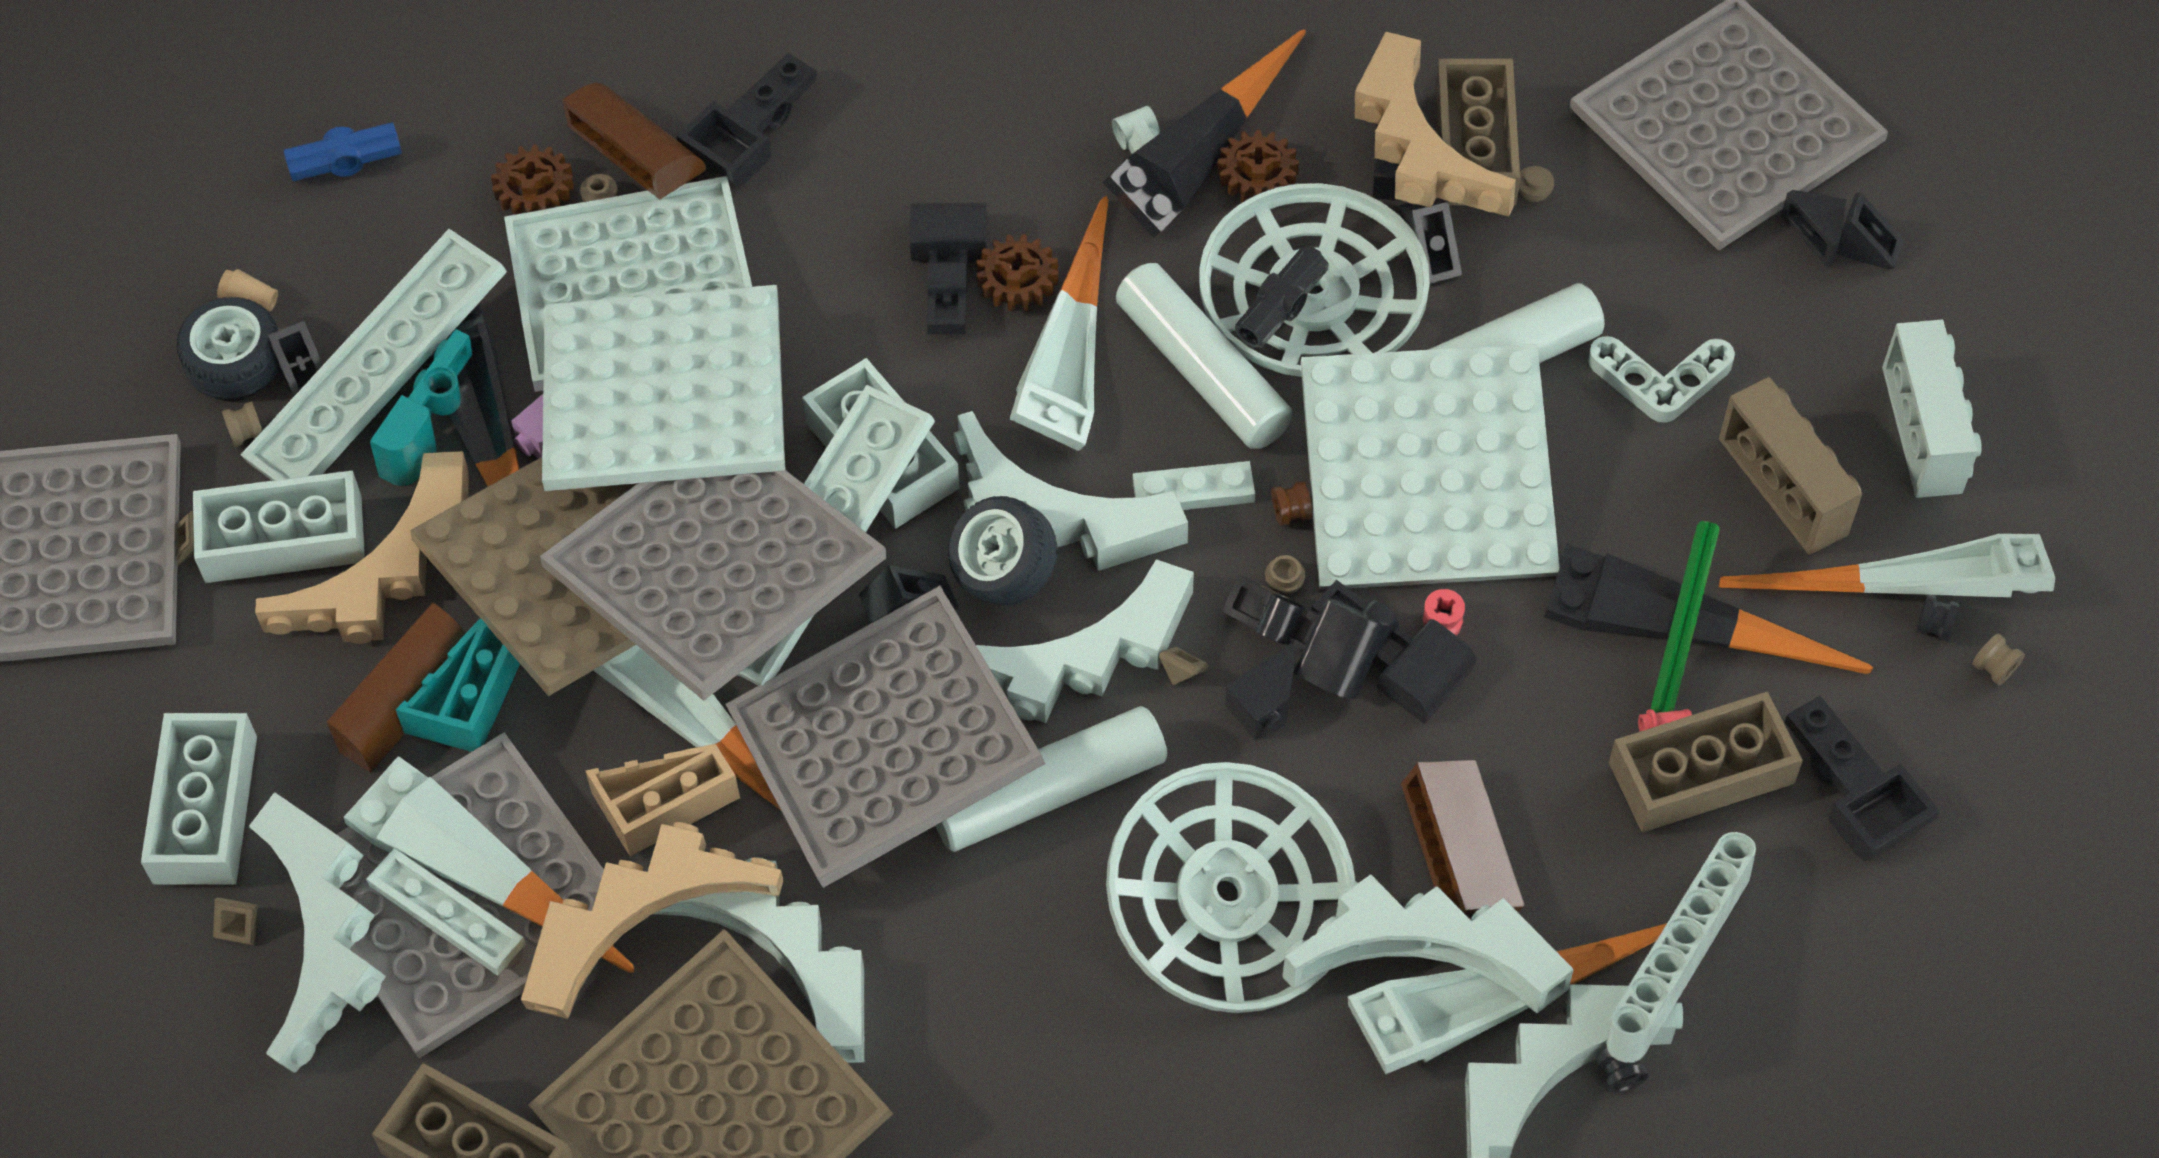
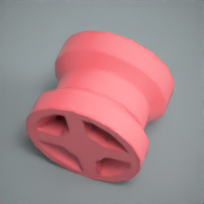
(1445, 600)

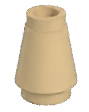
(242, 285)

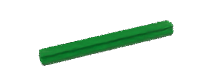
(1685, 617)

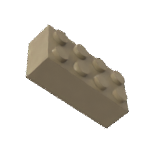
(1479, 113)
(1790, 465)
(1705, 761)
(451, 1121)

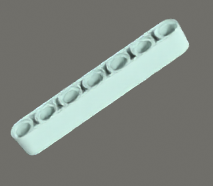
(1680, 947)

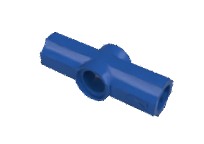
(342, 151)

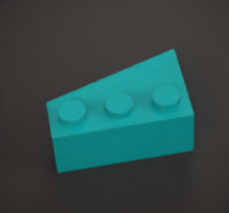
(464, 694)

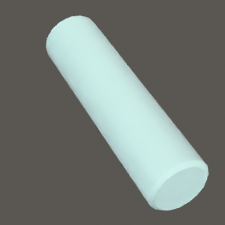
(1551, 323)
(1204, 356)
(1071, 771)

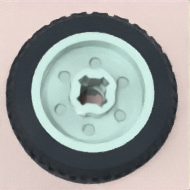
(228, 348)
(1002, 550)

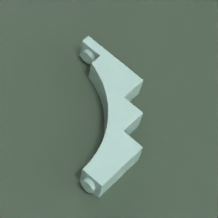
(1505, 1094)

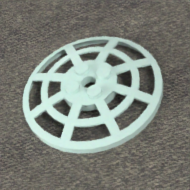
(1339, 284)
(1230, 862)

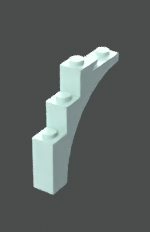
(1106, 527)
(1087, 659)
(332, 924)
(1432, 927)
(792, 934)

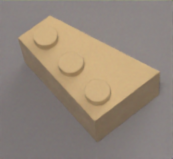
(662, 791)

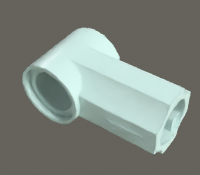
(1135, 128)

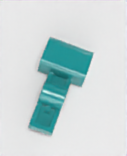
(408, 427)

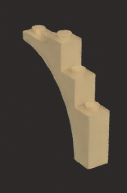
(1403, 137)
(393, 570)
(678, 871)

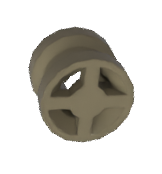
(242, 423)
(1998, 659)

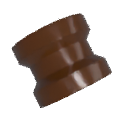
(1292, 503)

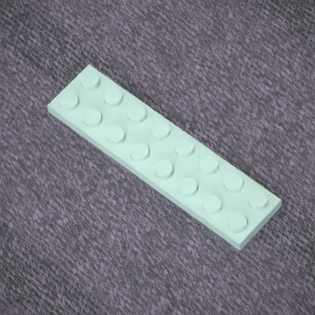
(375, 360)
(856, 480)

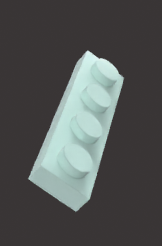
(446, 911)

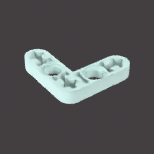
(1658, 386)

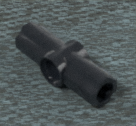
(1281, 297)

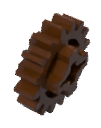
(1257, 164)
(532, 180)
(1017, 272)

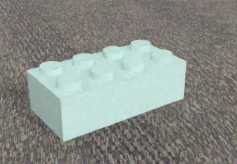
(1931, 408)
(930, 473)
(278, 526)
(199, 798)

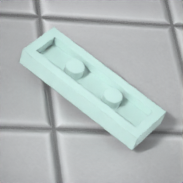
(1200, 485)

